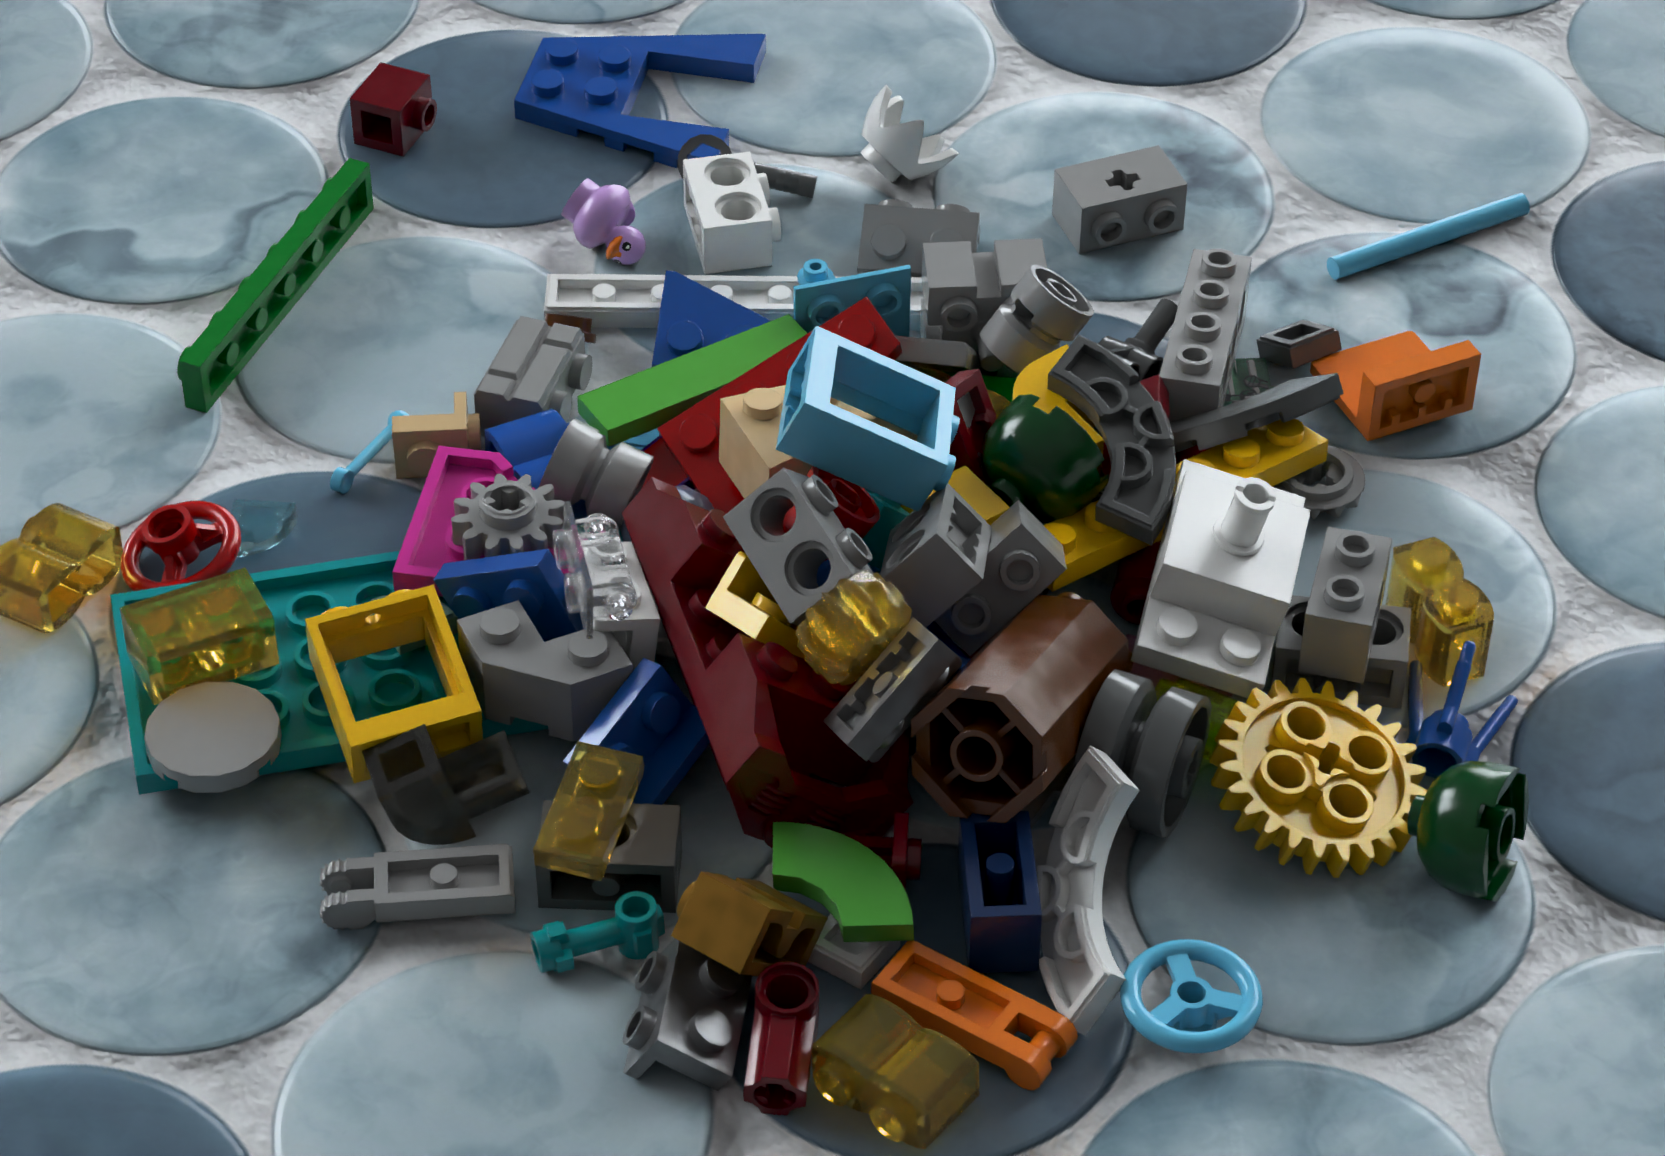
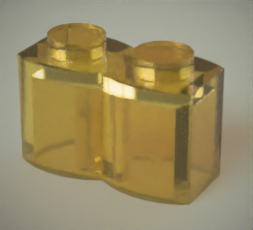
(56, 566)
(1443, 607)
(894, 1071)

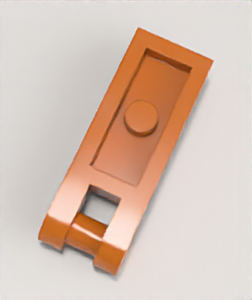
(976, 1012)

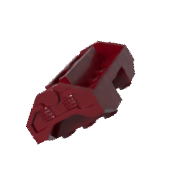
(753, 696)

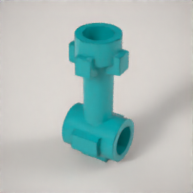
(634, 929)

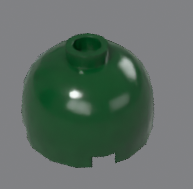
(1041, 460)
(1469, 827)

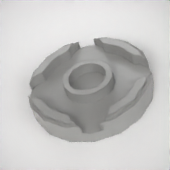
(213, 736)

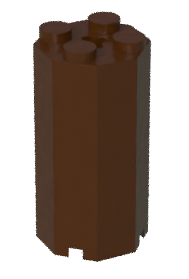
(1016, 708)

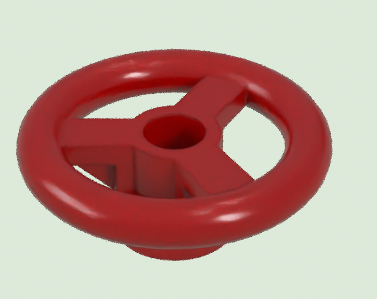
(179, 541)

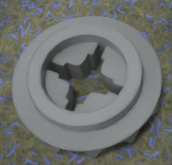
(1342, 486)

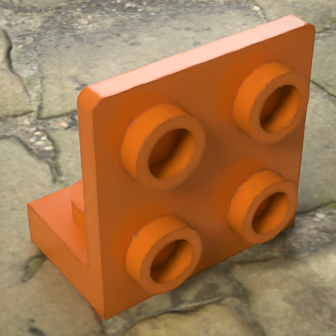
(1401, 382)

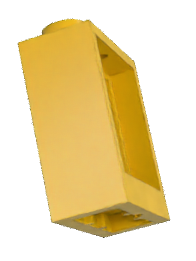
(397, 620)

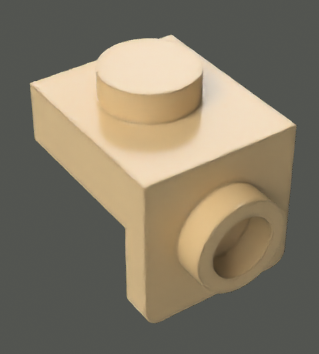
(419, 436)

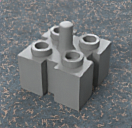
(969, 287)

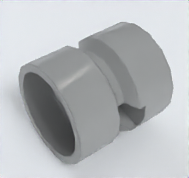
(1041, 316)
(590, 471)

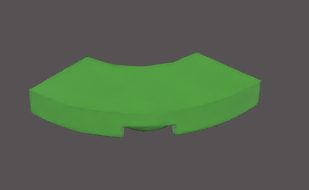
(844, 879)

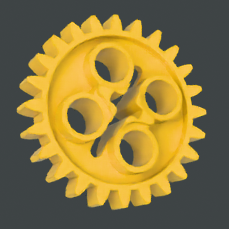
(1317, 777)

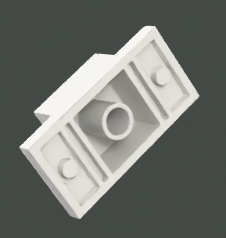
(1221, 579)

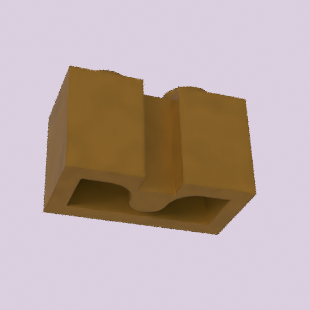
(745, 923)

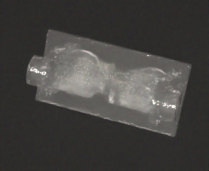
(597, 576)

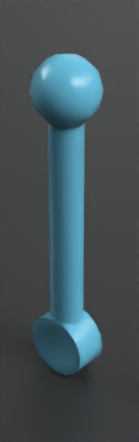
(343, 477)

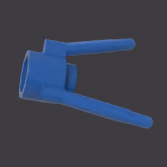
(1445, 735)

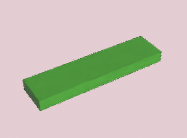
(666, 390)

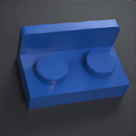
(653, 721)

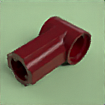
(782, 1038)

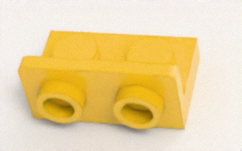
(750, 607)

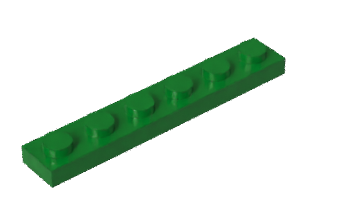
(275, 286)

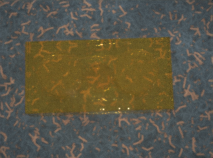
(589, 811)

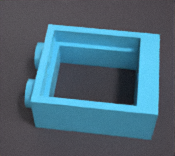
(859, 448)

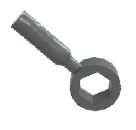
(778, 178)

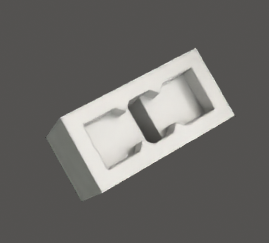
(730, 212)

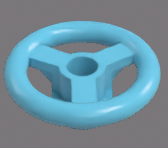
(1191, 1011)

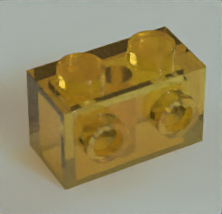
(200, 634)

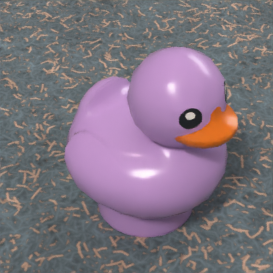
(604, 217)

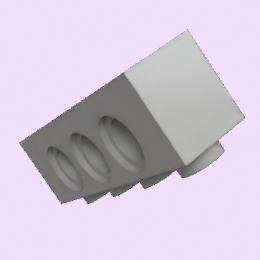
(1206, 332)

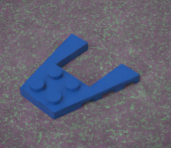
(597, 79)

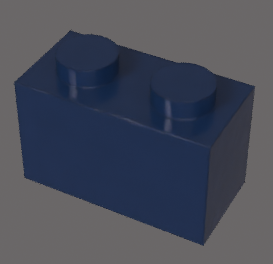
(999, 894)

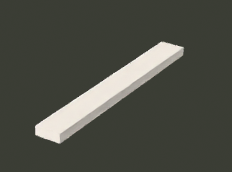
(636, 299)

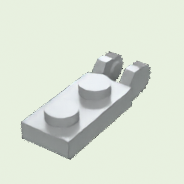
(418, 885)

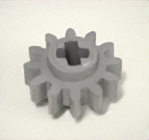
(506, 518)

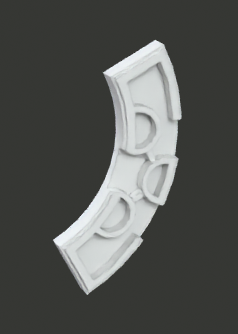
(1073, 939)

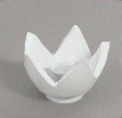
(900, 147)

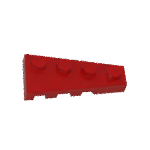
(696, 431)

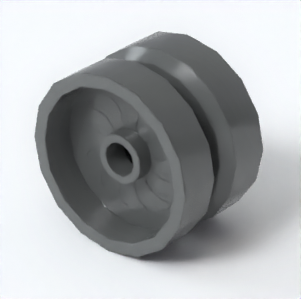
(1152, 743)

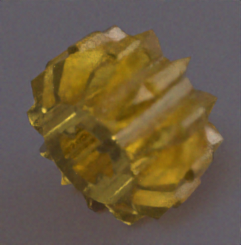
(852, 626)

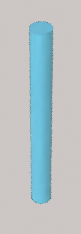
(1427, 236)

